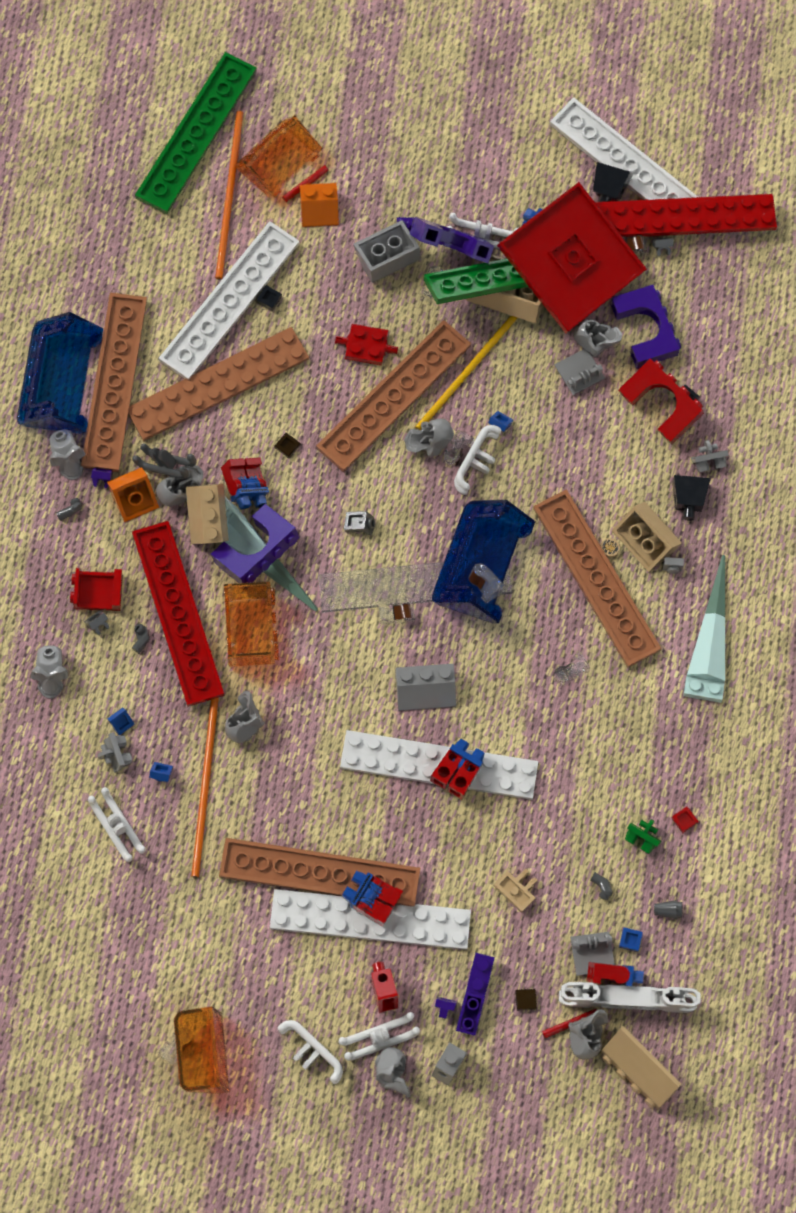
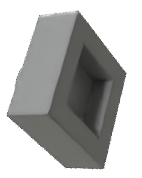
(673, 565)

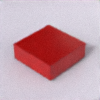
(684, 819)

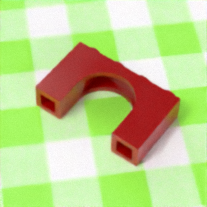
(652, 376)

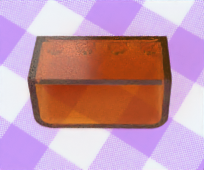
(201, 1051)

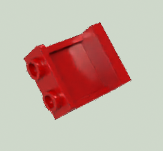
(97, 590)

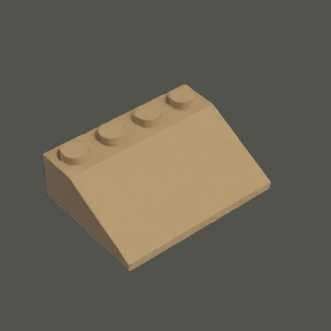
(516, 302)
(640, 1069)

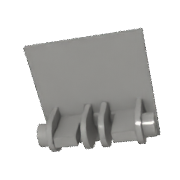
(579, 371)
(591, 948)

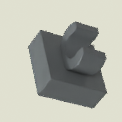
(661, 243)
(96, 620)

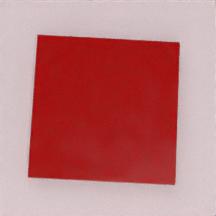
(572, 257)

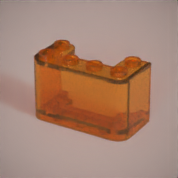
(250, 624)

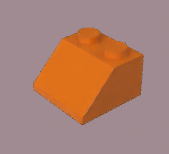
(319, 204)
(133, 494)

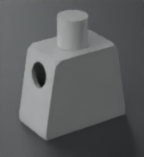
(449, 1064)

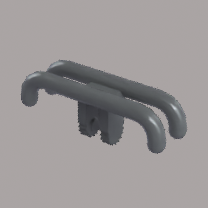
(165, 462)

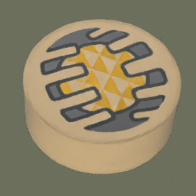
(610, 547)

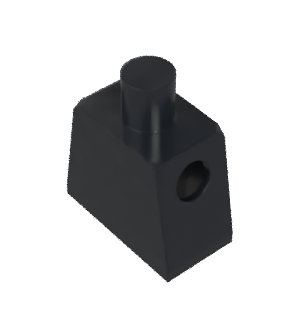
(610, 182)
(689, 494)

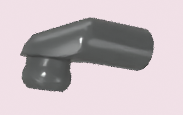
(70, 510)
(142, 638)
(605, 886)

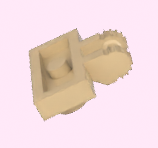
(514, 891)

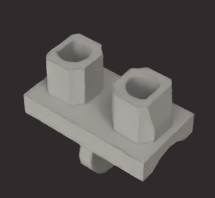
(718, 457)
(112, 753)

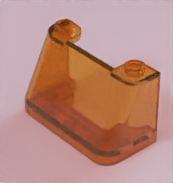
(279, 156)

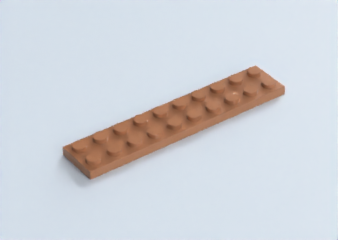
(114, 382)
(217, 383)
(393, 396)
(597, 578)
(310, 869)

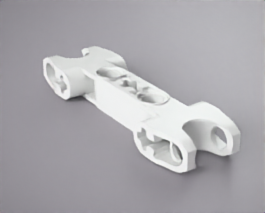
(629, 997)

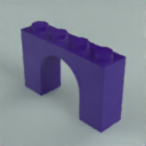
(436, 234)
(647, 302)
(248, 567)

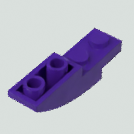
(475, 994)

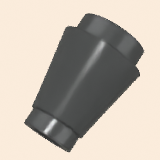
(669, 909)

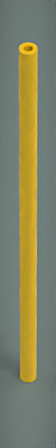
(466, 372)

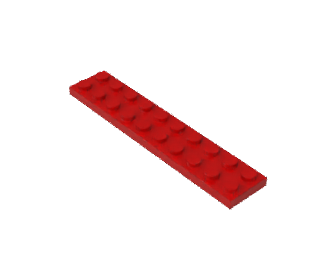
(691, 215)
(178, 613)

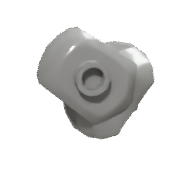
(596, 336)
(432, 438)
(66, 454)
(173, 490)
(49, 671)
(244, 721)
(586, 1035)
(389, 1069)

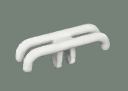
(481, 230)
(487, 431)
(116, 825)
(379, 1037)
(316, 1045)

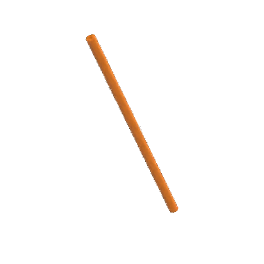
(229, 195)
(204, 788)

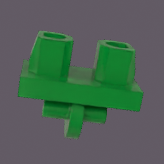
(650, 841)

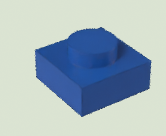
(500, 420)
(120, 721)
(161, 772)
(630, 939)

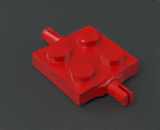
(366, 344)

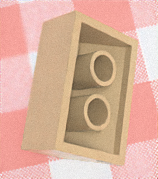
(207, 514)
(646, 536)

